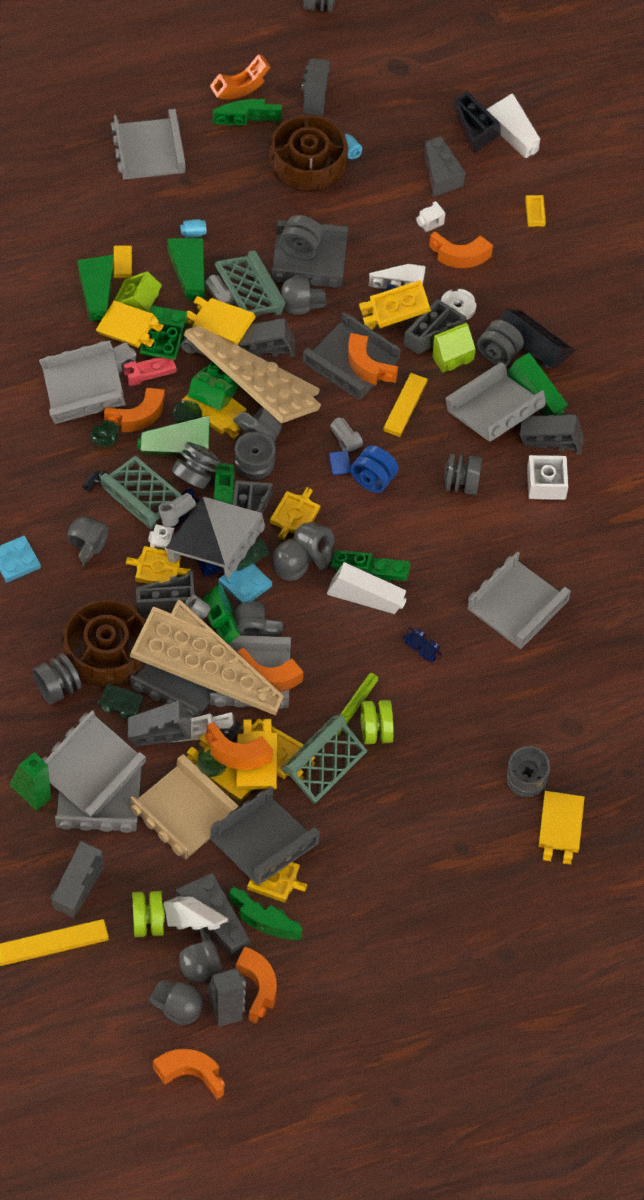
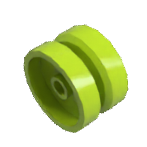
(380, 721)
(148, 913)

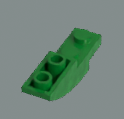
(240, 111)
(224, 483)
(382, 568)
(220, 613)
(269, 921)

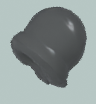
(300, 297)
(261, 422)
(88, 536)
(309, 536)
(290, 560)
(252, 622)
(200, 960)
(178, 1002)

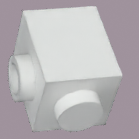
(161, 536)

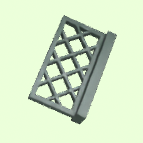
(262, 282)
(127, 498)
(311, 748)

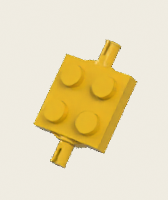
(294, 511)
(155, 566)
(279, 884)

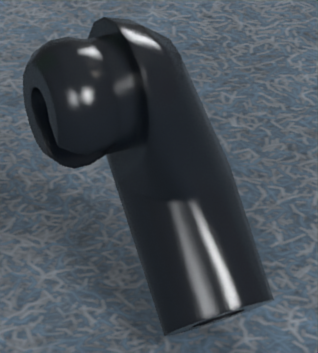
(94, 478)
(231, 733)

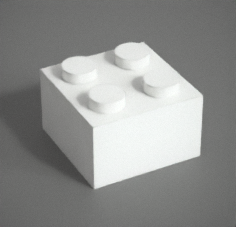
(547, 477)

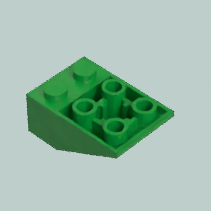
(169, 339)
(212, 387)

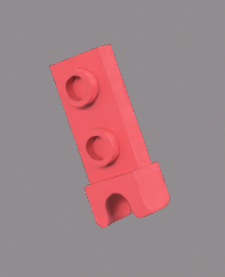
(148, 370)

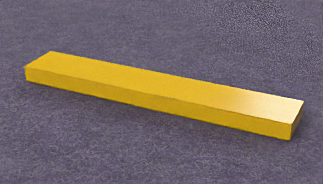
(53, 942)

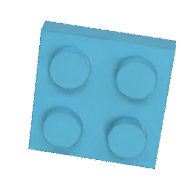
(17, 559)
(246, 584)

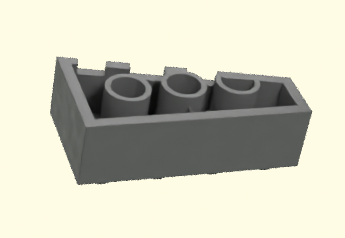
(230, 935)
(227, 996)

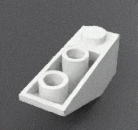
(397, 276)
(190, 912)

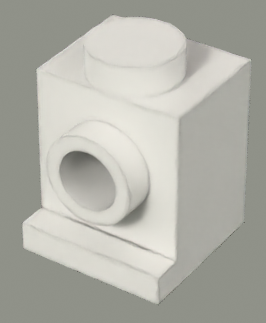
(431, 217)

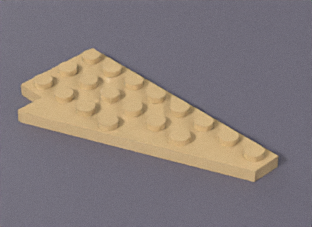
(272, 387)
(193, 651)

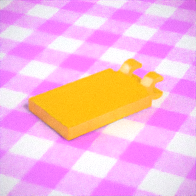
(395, 305)
(221, 319)
(128, 324)
(222, 419)
(286, 749)
(264, 776)
(227, 780)
(561, 824)

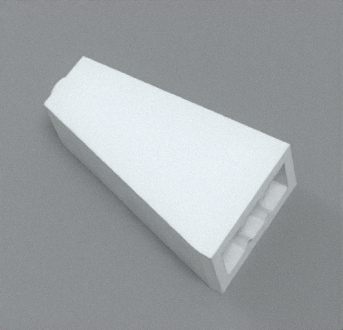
(515, 126)
(366, 589)

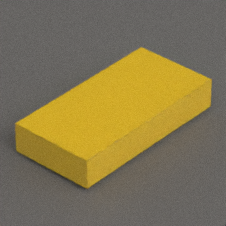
(535, 211)
(122, 261)

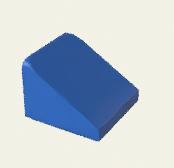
(339, 462)

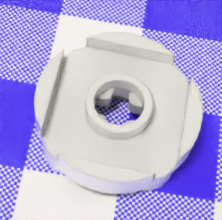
(463, 297)

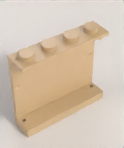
(183, 807)

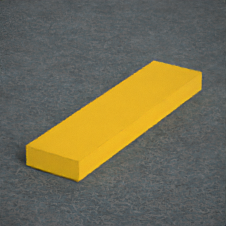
(405, 405)

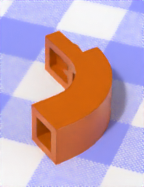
(241, 84)
(461, 255)
(364, 366)
(140, 416)
(281, 677)
(236, 755)
(261, 972)
(190, 1062)

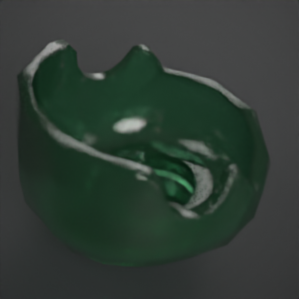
(186, 411)
(105, 434)
(209, 765)

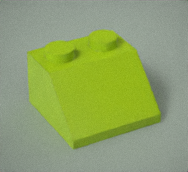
(139, 291)
(453, 348)

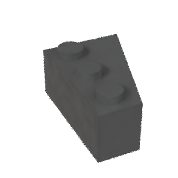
(315, 86)
(442, 167)
(164, 594)
(160, 725)
(78, 879)

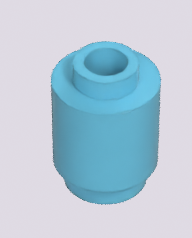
(354, 147)
(193, 228)

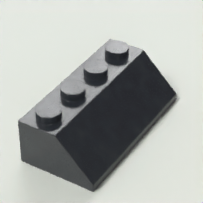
(538, 340)

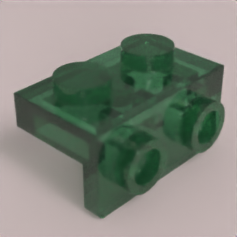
(254, 554)
(120, 701)

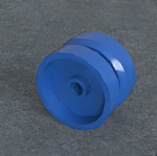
(374, 469)

